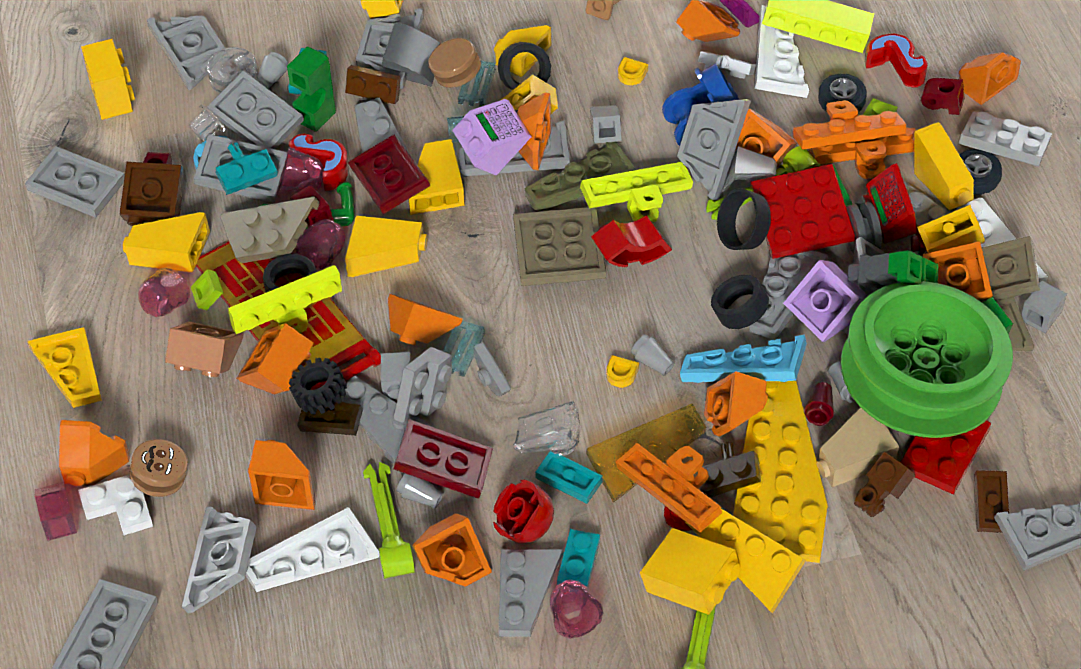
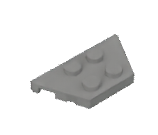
(376, 39)
(188, 45)
(711, 142)
(219, 557)

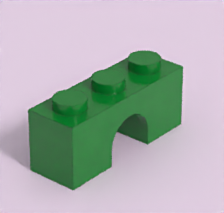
(312, 76)

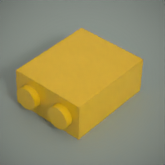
(690, 571)

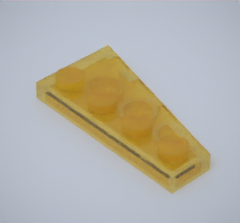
(660, 437)

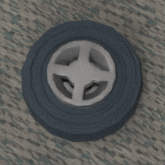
(841, 88)
(984, 169)

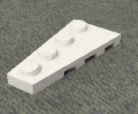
(778, 62)

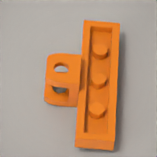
(848, 127)
(866, 153)
(674, 483)

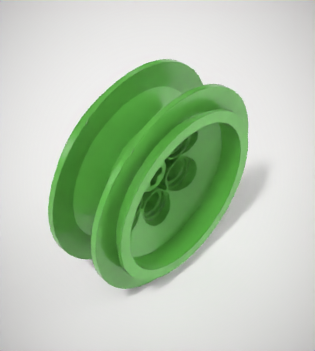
(926, 359)

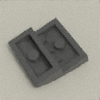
(409, 53)

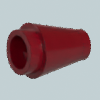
(820, 407)

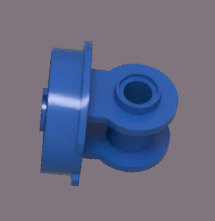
(710, 90)

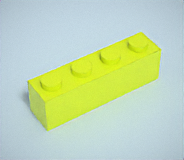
(821, 21)

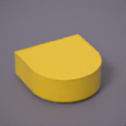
(631, 71)
(621, 371)

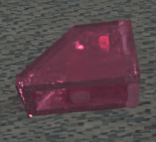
(55, 511)

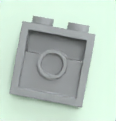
(423, 385)

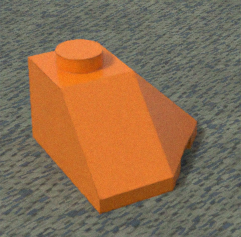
(707, 22)
(989, 75)
(537, 120)
(764, 137)
(418, 322)
(734, 401)
(87, 454)
(452, 551)

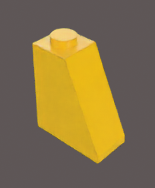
(941, 167)
(442, 171)
(168, 242)
(383, 244)

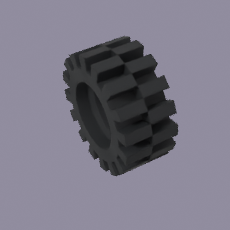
(324, 396)

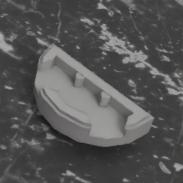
(489, 372)

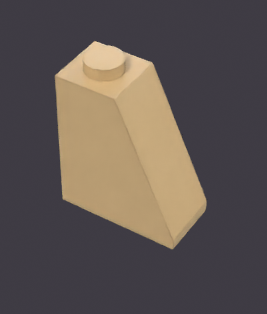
(855, 449)

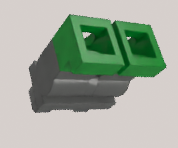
(891, 268)

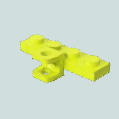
(639, 187)
(286, 302)

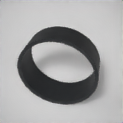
(727, 220)

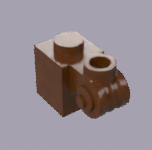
(886, 478)

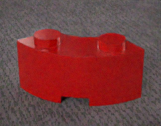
(631, 242)

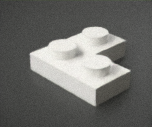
(117, 496)

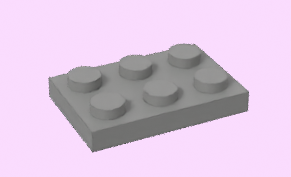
(255, 112)
(1005, 138)
(217, 154)
(75, 181)

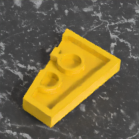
(69, 364)

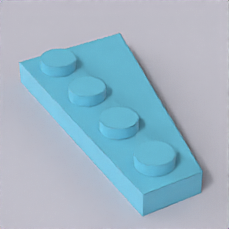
(769, 363)

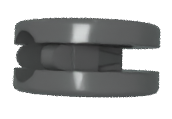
(865, 224)

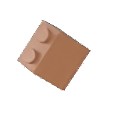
(202, 348)

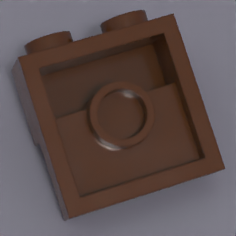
(151, 192)

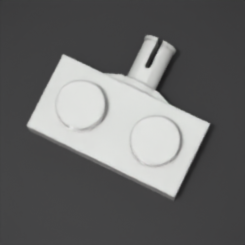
(737, 67)

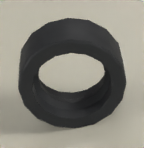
(514, 49)
(285, 265)
(745, 314)

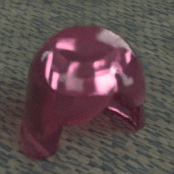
(301, 171)
(320, 235)
(163, 292)
(571, 597)

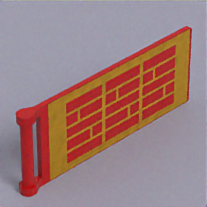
(327, 327)

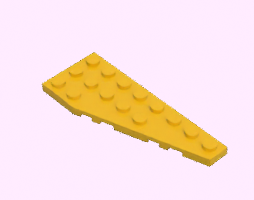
(790, 498)

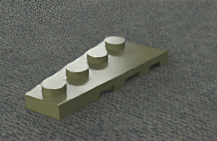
(565, 186)

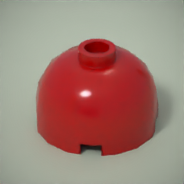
(523, 512)

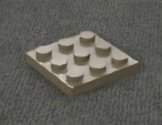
(558, 246)

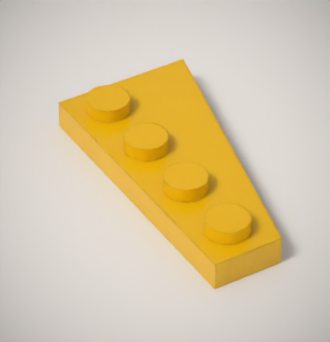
(764, 563)

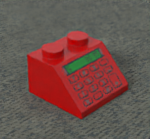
(892, 204)

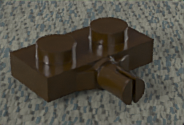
(341, 420)
(731, 471)

